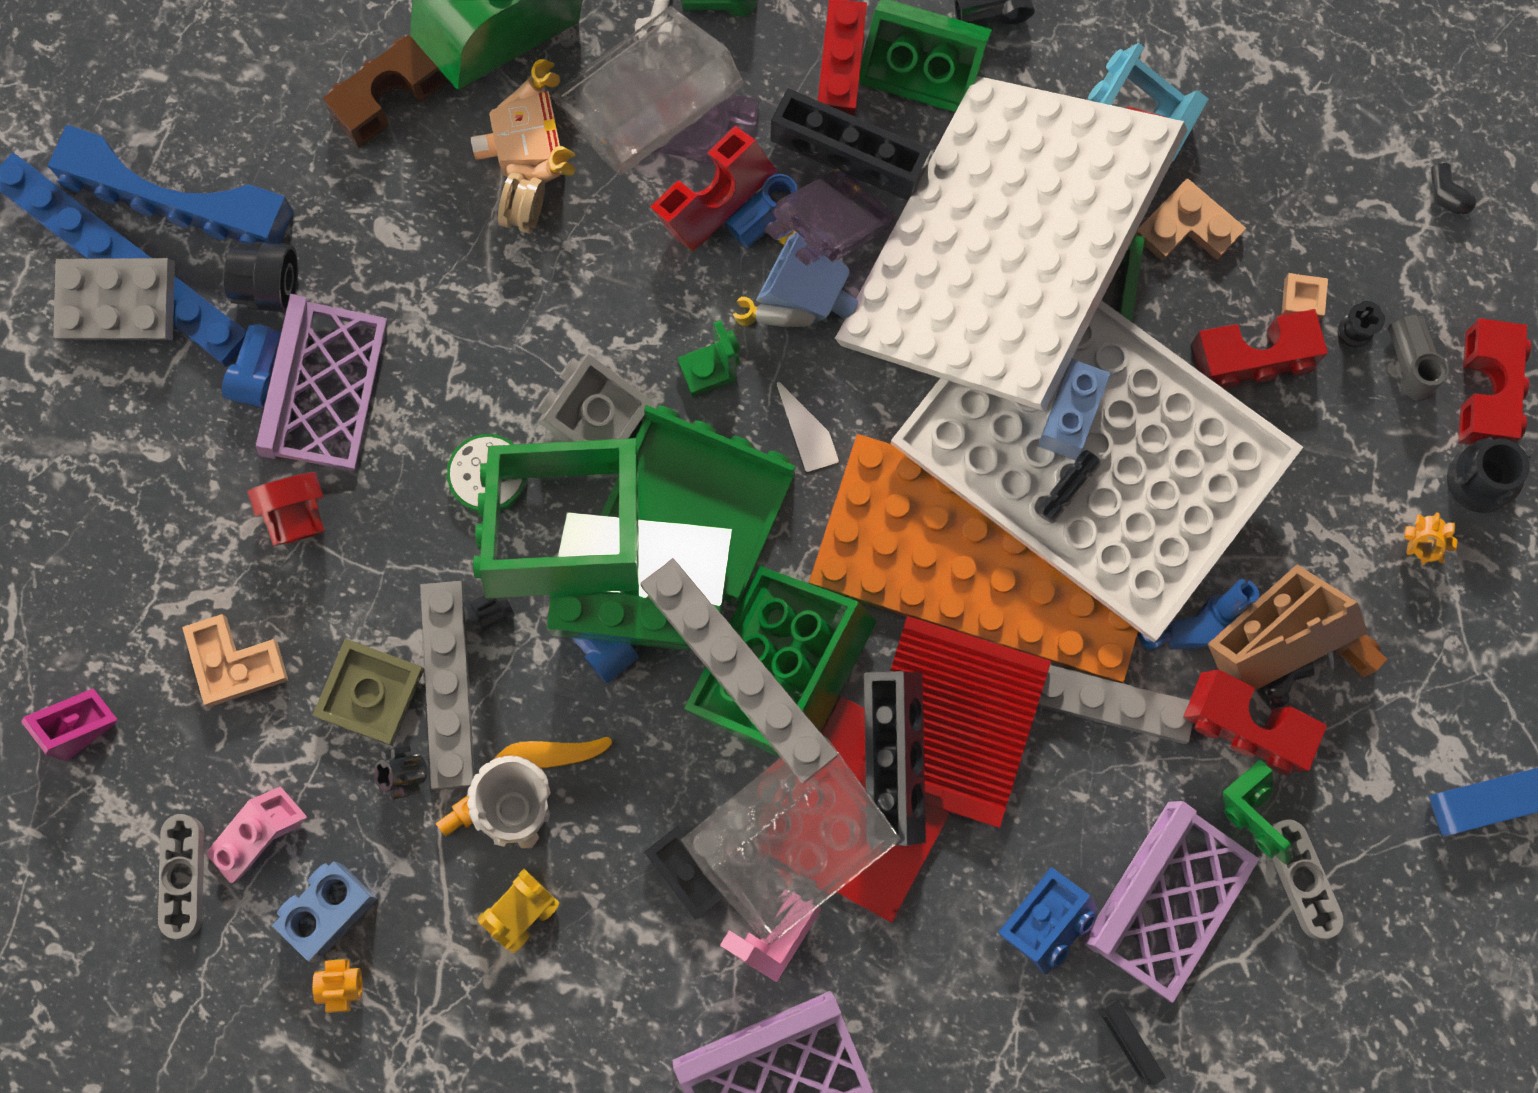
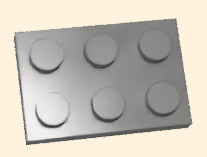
(114, 299)

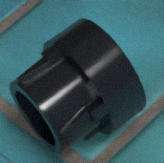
(261, 275)
(1472, 486)

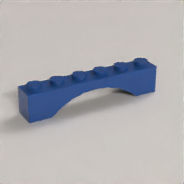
(242, 213)

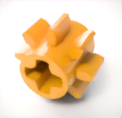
(1433, 549)
(337, 986)

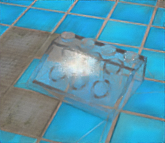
(648, 89)
(790, 844)

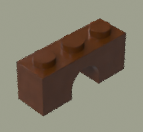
(356, 100)

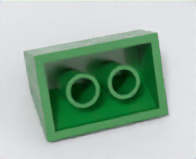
(922, 54)

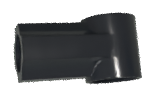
(988, 11)

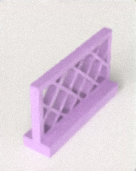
(286, 377)
(1137, 887)
(768, 1037)

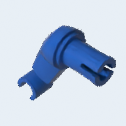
(1209, 621)

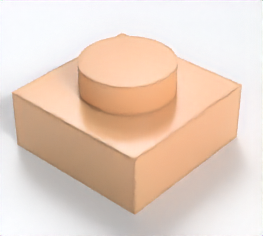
(1304, 294)

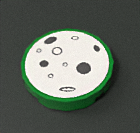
(464, 473)

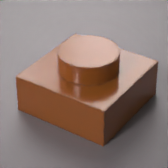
(1363, 655)

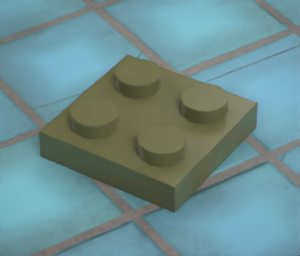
(368, 692)

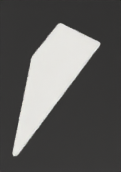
(810, 435)

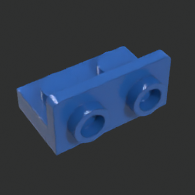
(1050, 921)

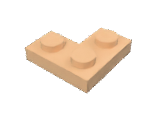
(1190, 214)
(227, 672)

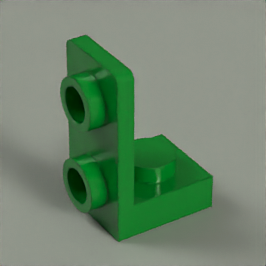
(711, 365)
(1251, 790)

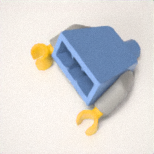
(799, 293)

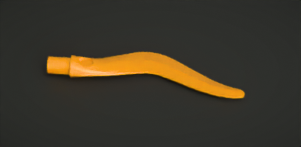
(537, 752)

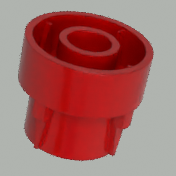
(289, 507)

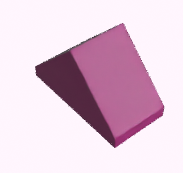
(70, 724)

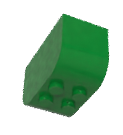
(481, 35)

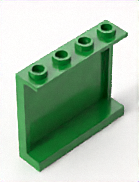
(709, 482)

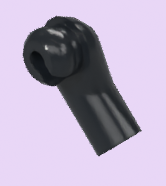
(1448, 193)
(1278, 690)

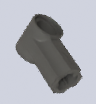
(1415, 354)

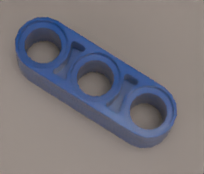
(1486, 802)

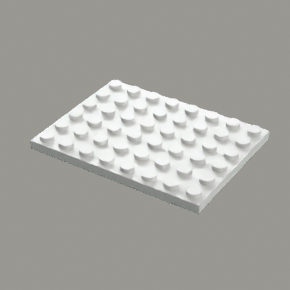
(1012, 239)
(1172, 482)

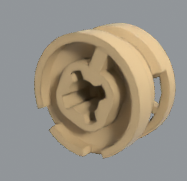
(521, 202)

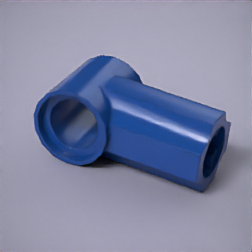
(751, 219)
(251, 376)
(607, 658)

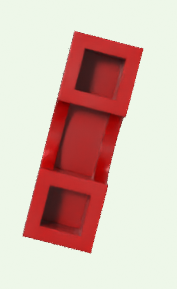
(842, 54)
(738, 175)
(1294, 347)
(1500, 353)
(1222, 709)

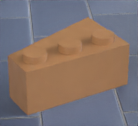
(1287, 629)

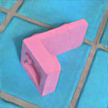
(253, 830)
(772, 958)

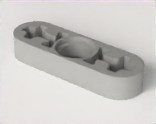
(167, 864)
(1308, 912)

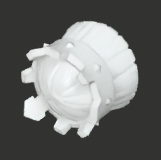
(509, 800)

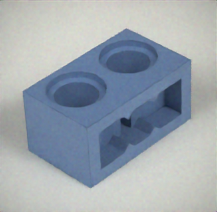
(1074, 409)
(331, 919)

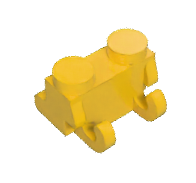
(517, 911)

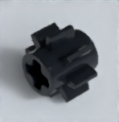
(400, 772)

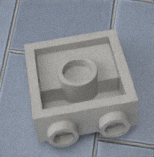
(592, 404)

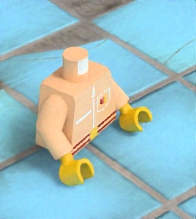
(526, 131)

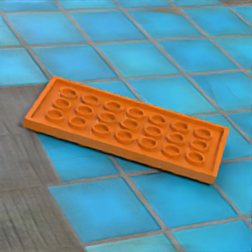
(932, 556)

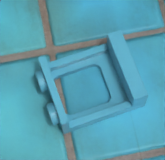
(1167, 98)

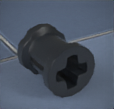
(1371, 324)
(487, 610)

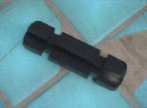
(1069, 486)

